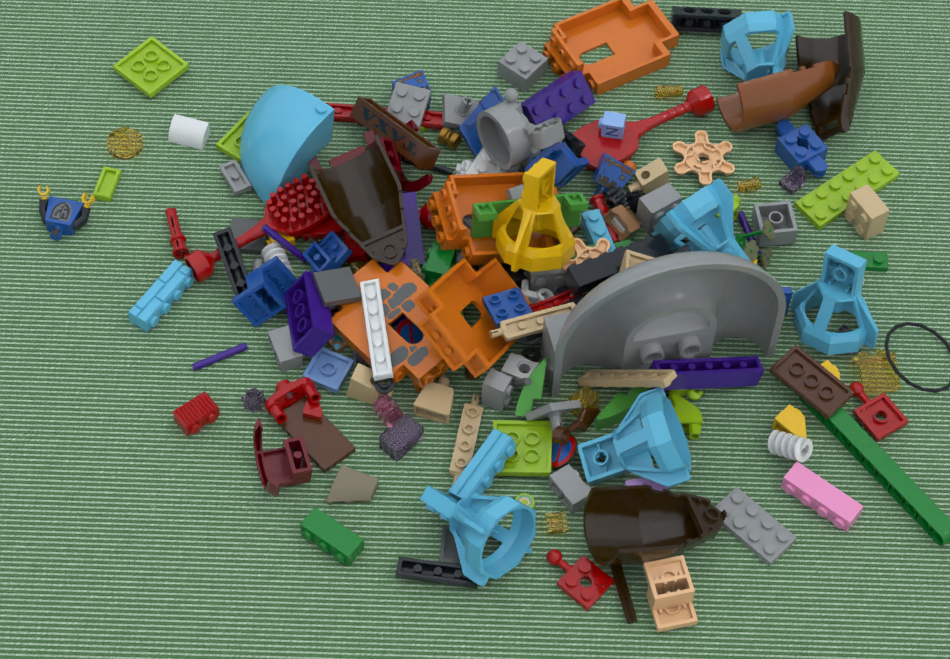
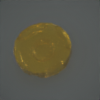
(125, 143)

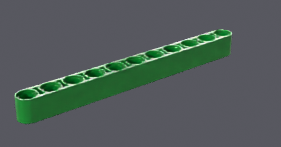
(887, 474)

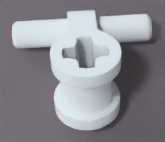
(535, 297)

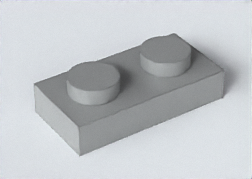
(235, 177)

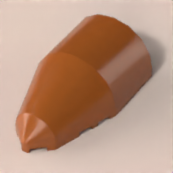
(776, 96)

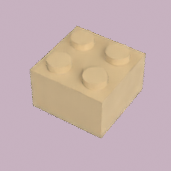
(866, 212)

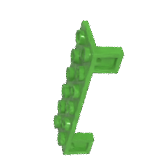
(486, 212)

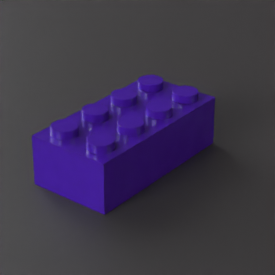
(560, 99)
(307, 317)

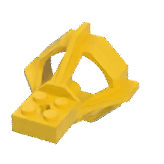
(534, 213)

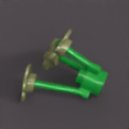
(750, 247)

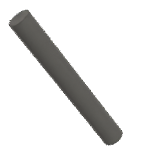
(521, 382)

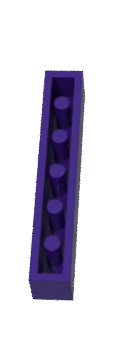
(712, 372)

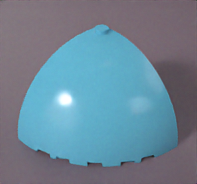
(282, 137)

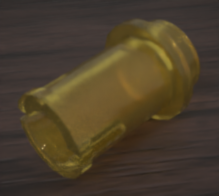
(749, 184)

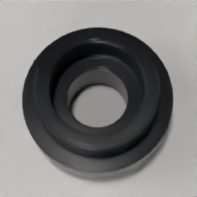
(384, 389)

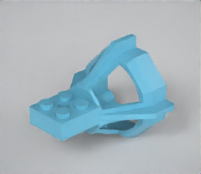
(759, 62)
(701, 211)
(835, 291)
(632, 446)
(474, 520)

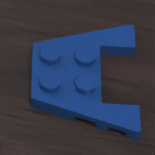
(469, 127)

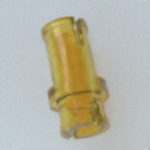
(665, 91)

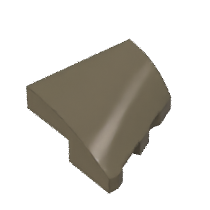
(352, 487)

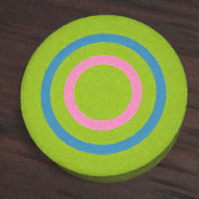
(526, 499)

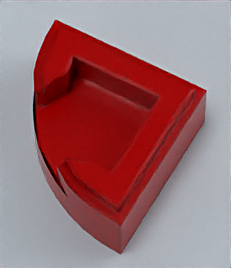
(312, 410)

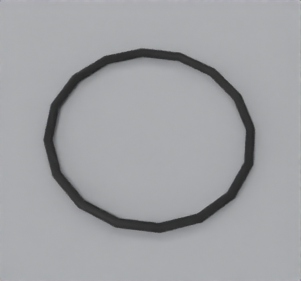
(893, 365)

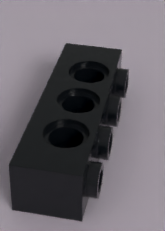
(701, 18)

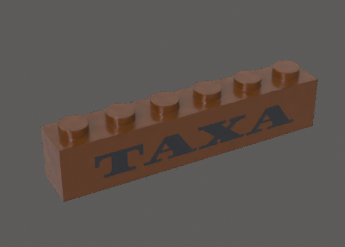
(406, 140)

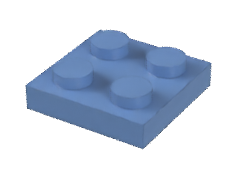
(329, 369)

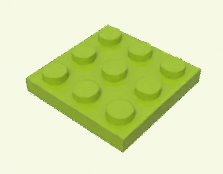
(151, 67)
(533, 447)

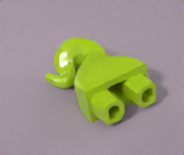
(688, 414)

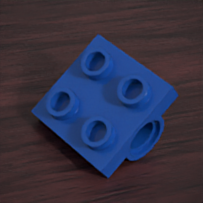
(506, 305)

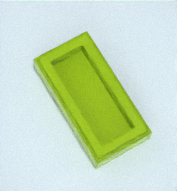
(107, 184)

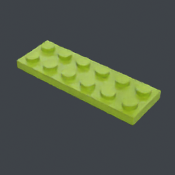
(831, 198)

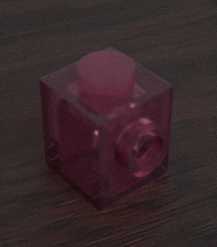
(387, 410)

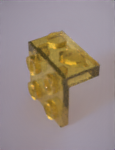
(876, 372)

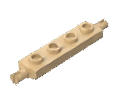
(529, 323)
(466, 437)

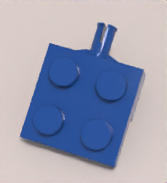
(328, 254)

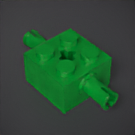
(438, 263)

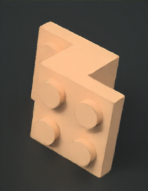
(670, 593)

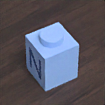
(612, 125)

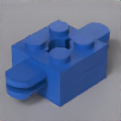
(792, 149)

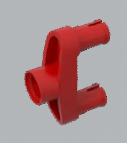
(289, 393)

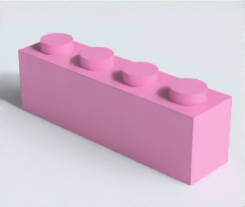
(821, 496)

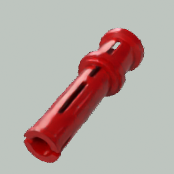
(598, 202)
(177, 239)

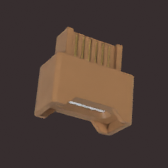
(622, 222)

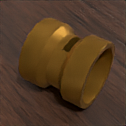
(449, 138)

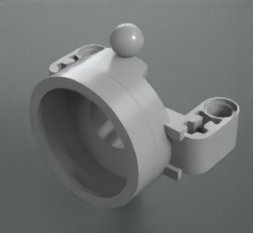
(510, 136)

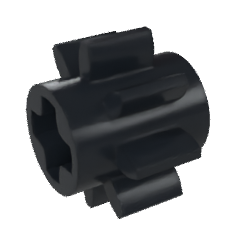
(617, 197)
(633, 199)

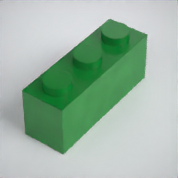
(331, 536)

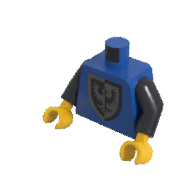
(63, 215)

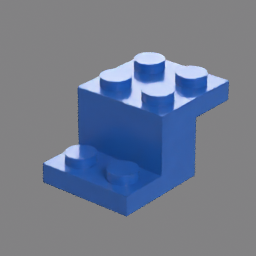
(566, 162)
(265, 291)

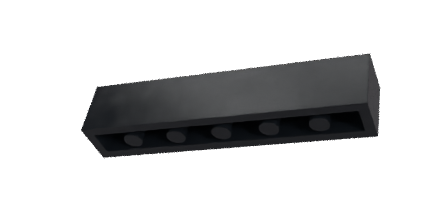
(594, 271)

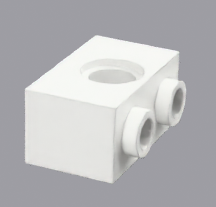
(516, 365)

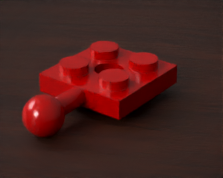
(879, 405)
(582, 569)

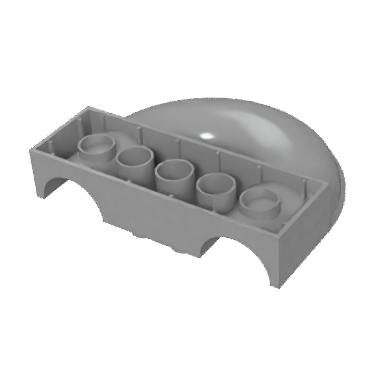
(665, 312)

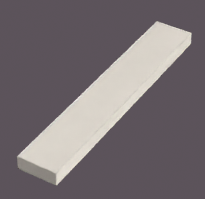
(376, 329)

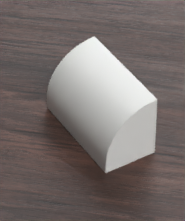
(188, 132)

